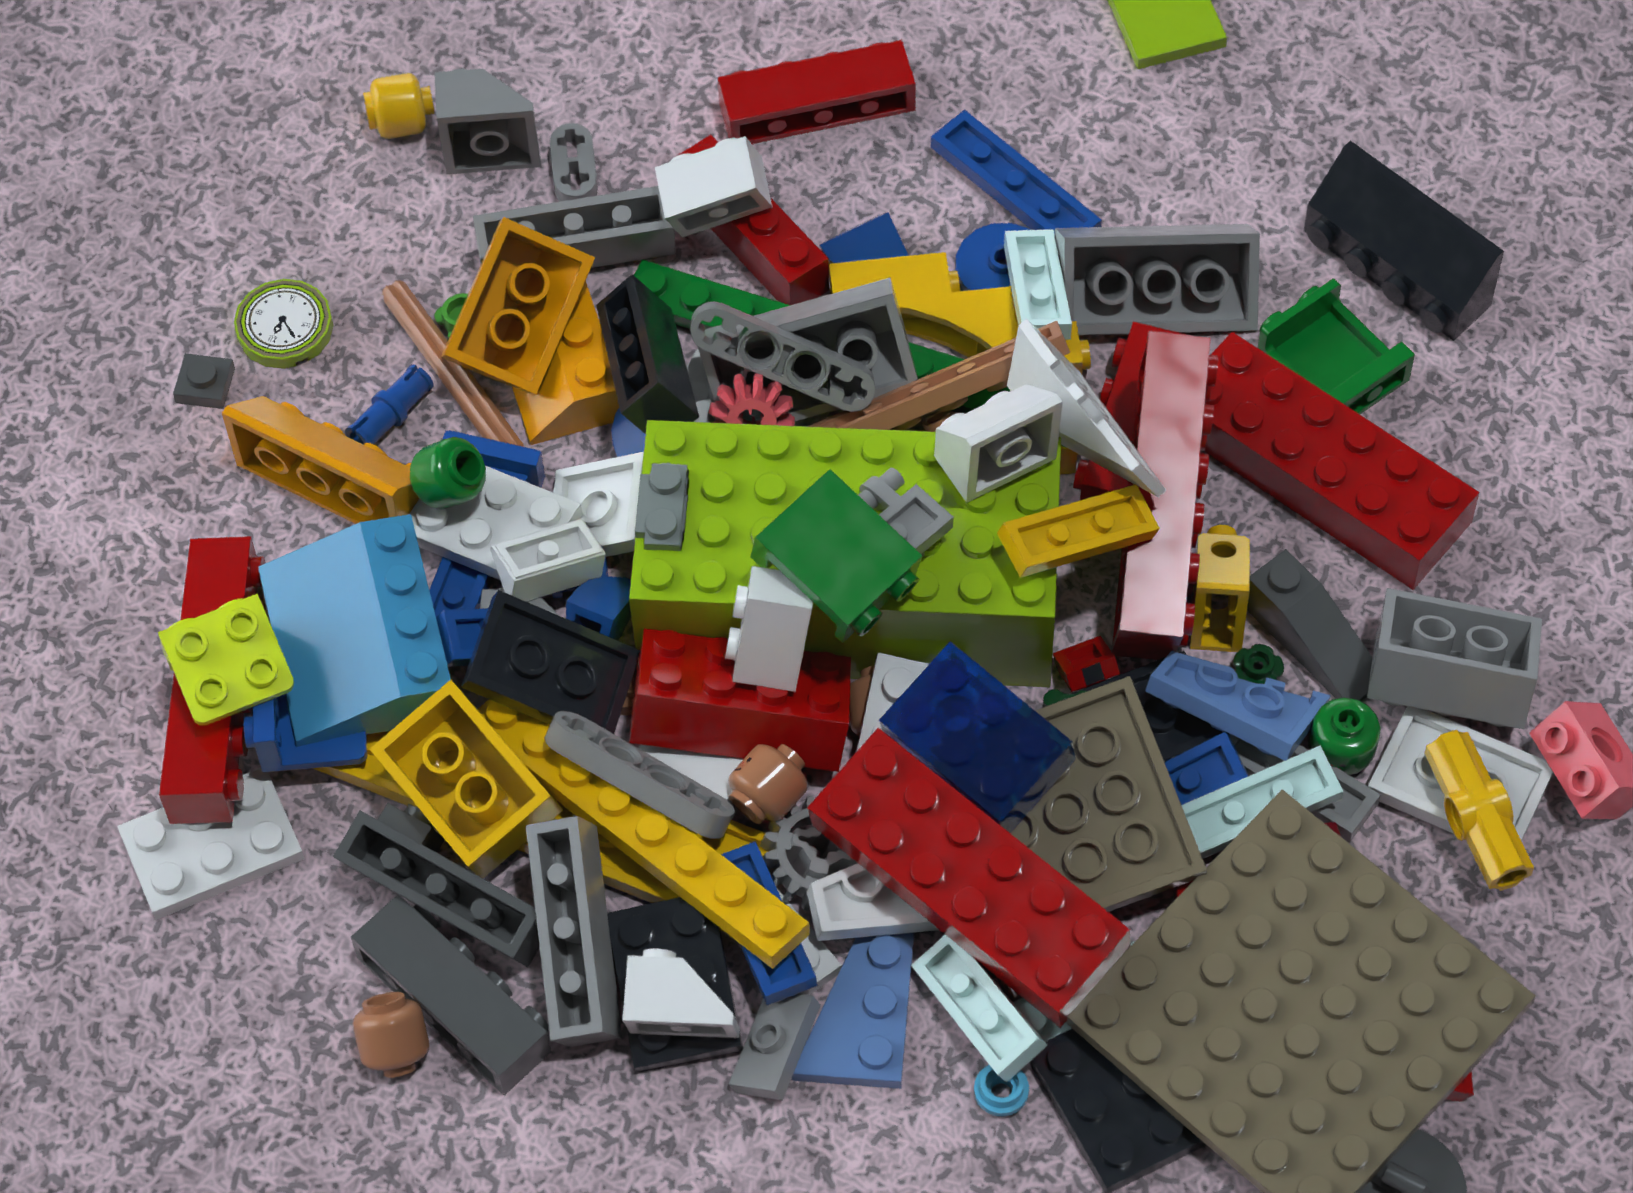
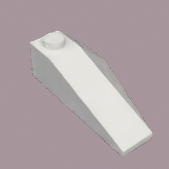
(1085, 421)

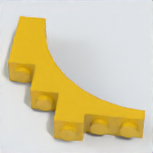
(945, 315)

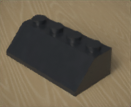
(1403, 242)

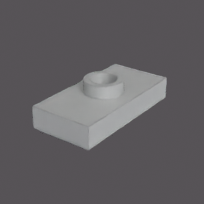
(774, 1047)

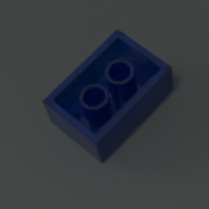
(979, 737)

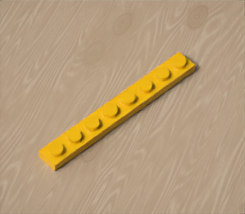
(657, 843)

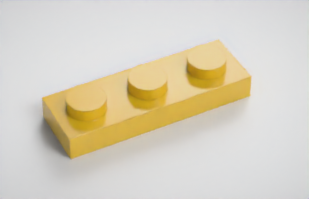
(1078, 530)

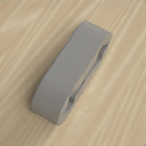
(582, 164)

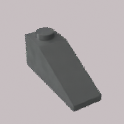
(1309, 626)

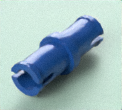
(390, 406)

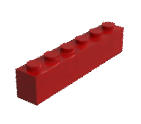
(203, 761)

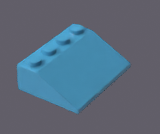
(355, 629)

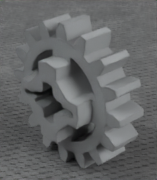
(795, 854)

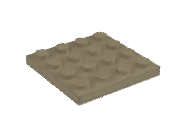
(1114, 812)

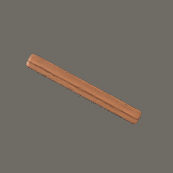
(456, 378)

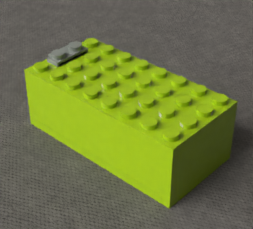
(722, 483)

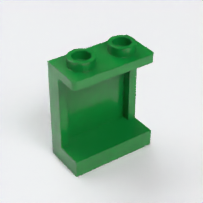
(1335, 349)
(839, 555)

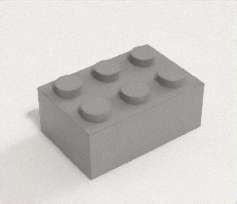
(1455, 659)

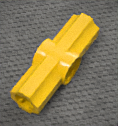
(1478, 810)

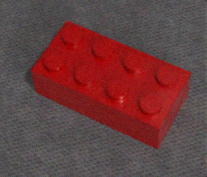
(692, 705)

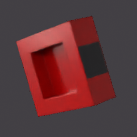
(1086, 663)

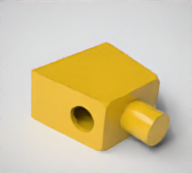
(1225, 571)

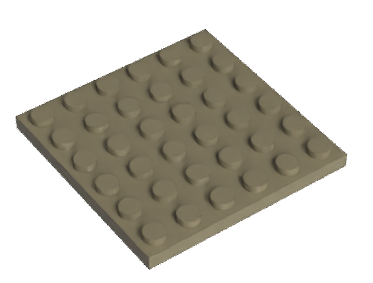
(1299, 1008)

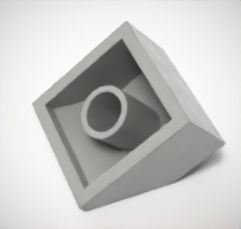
(484, 123)

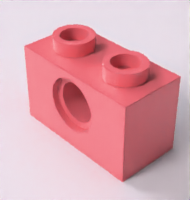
(1588, 759)

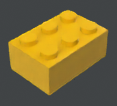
(465, 779)

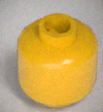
(398, 105)

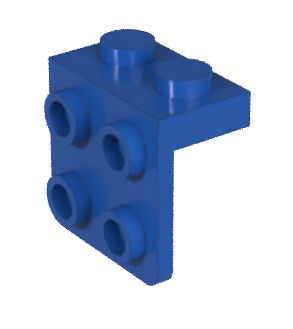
(275, 745)

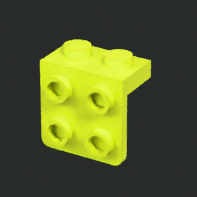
(226, 660)

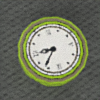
(283, 323)

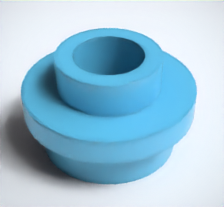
(1000, 1106)

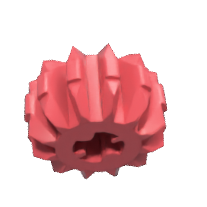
(752, 396)

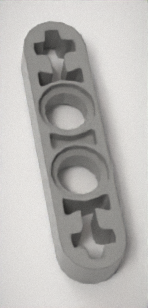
(786, 350)
(639, 774)

